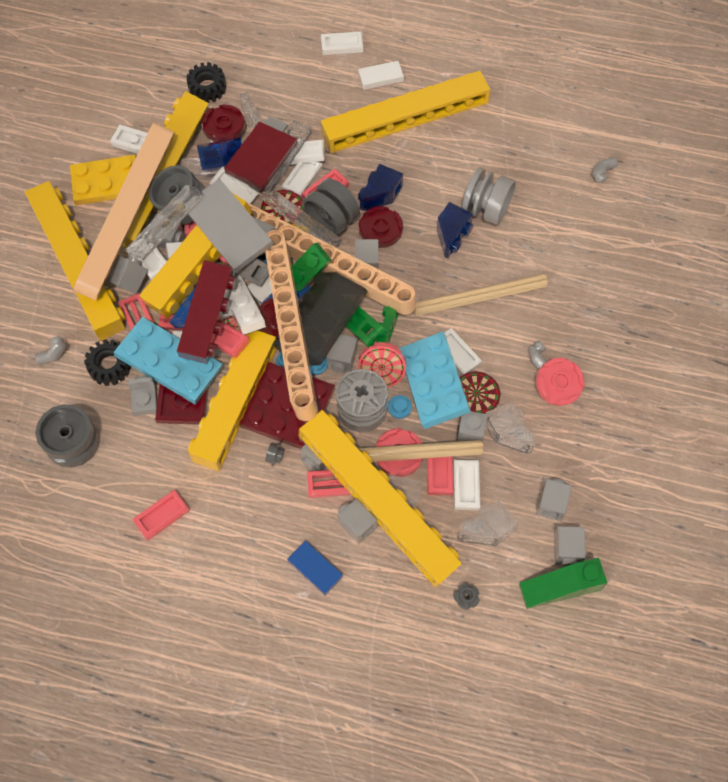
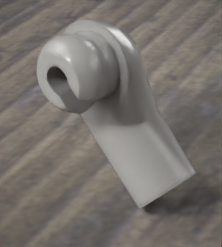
(602, 167)
(54, 352)
(535, 354)

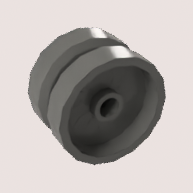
(169, 184)
(331, 205)
(67, 435)

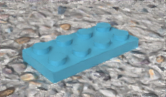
(155, 355)
(434, 380)

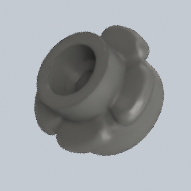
(274, 454)
(464, 603)

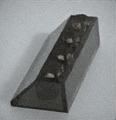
(326, 313)

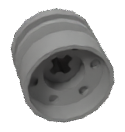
(484, 194)
(367, 410)

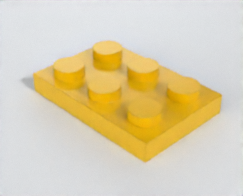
(99, 179)

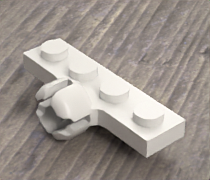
(243, 308)

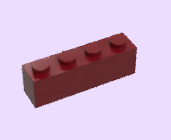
(205, 312)

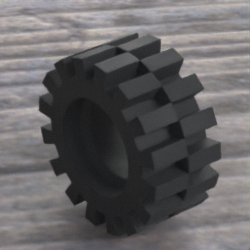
(204, 73)
(105, 375)

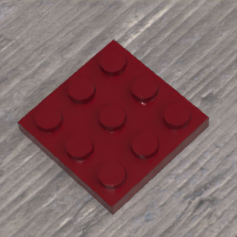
(271, 410)

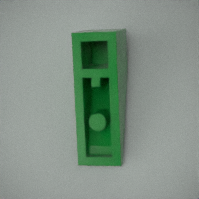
(564, 583)

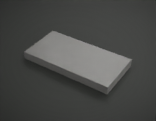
(229, 226)

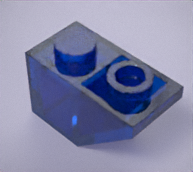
(218, 153)
(381, 189)
(452, 227)

